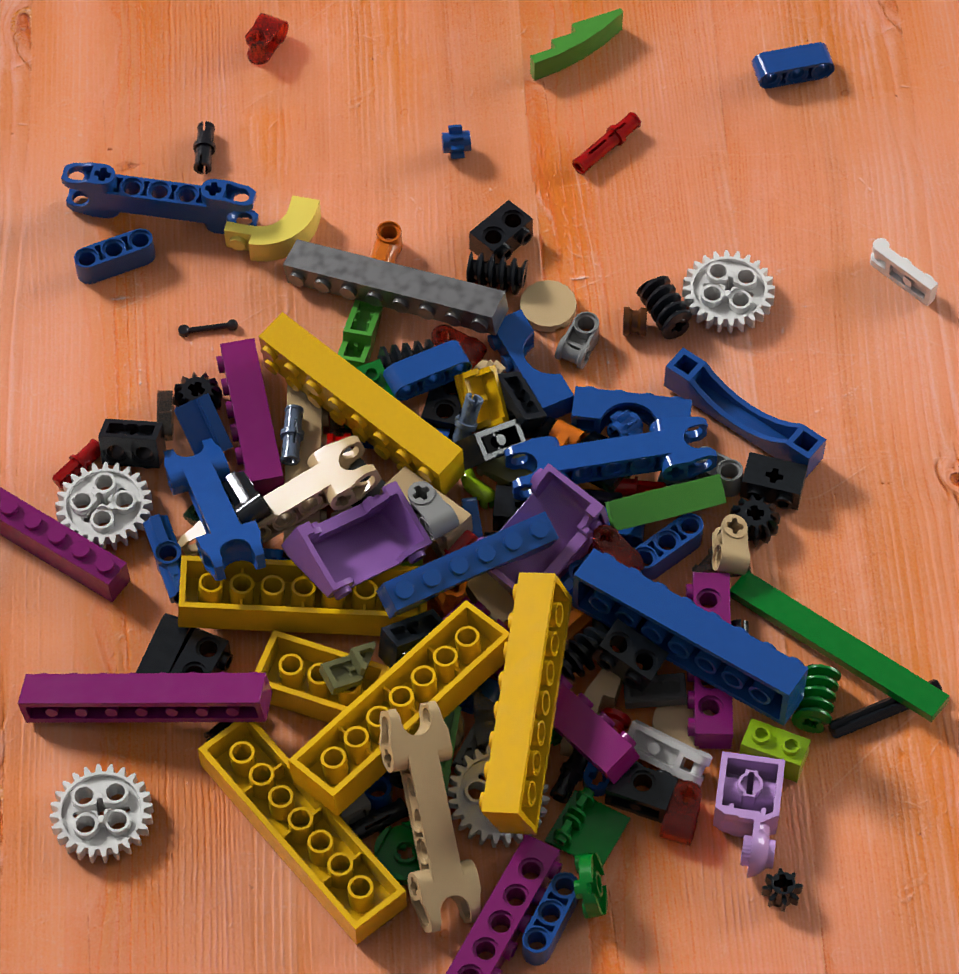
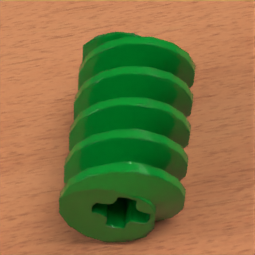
(818, 699)

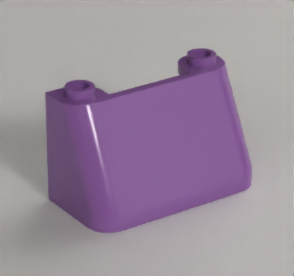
(573, 517)
(358, 542)

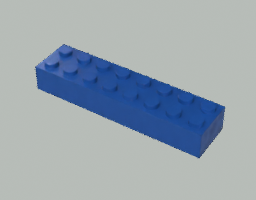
(692, 636)

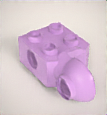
(750, 805)

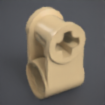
(731, 546)

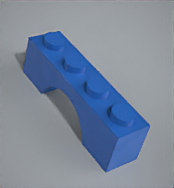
(513, 343)
(594, 407)

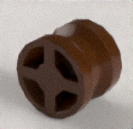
(634, 321)

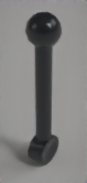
(184, 330)

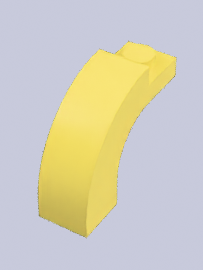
(277, 239)

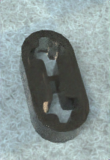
(165, 412)

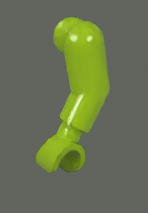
(478, 489)

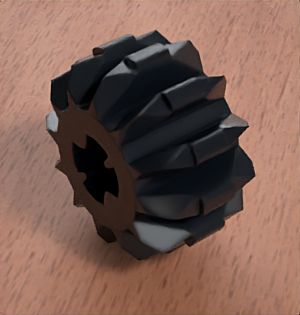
(197, 387)
(760, 518)

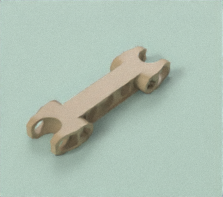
(322, 485)
(430, 817)

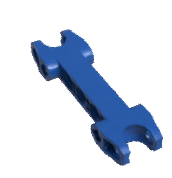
(116, 193)
(659, 450)
(225, 536)

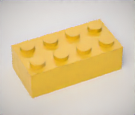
(295, 677)

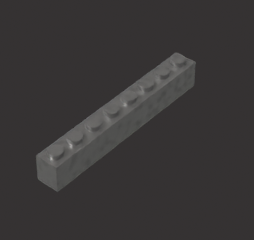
(396, 287)

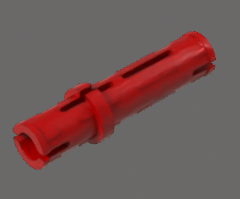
(614, 136)

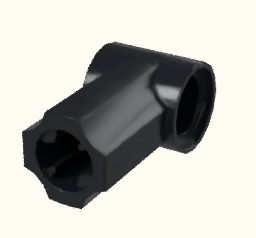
(247, 502)

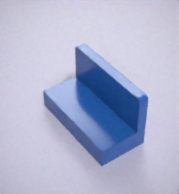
(201, 422)

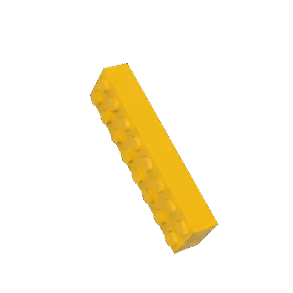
(360, 404)
(280, 600)
(441, 667)
(526, 703)
(303, 831)

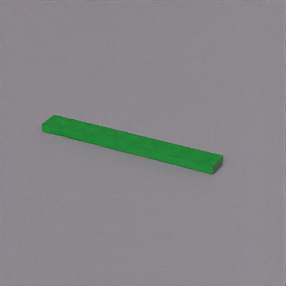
(839, 646)

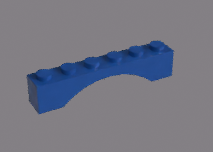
(783, 440)
(464, 564)

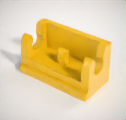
(487, 385)

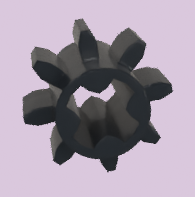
(785, 881)

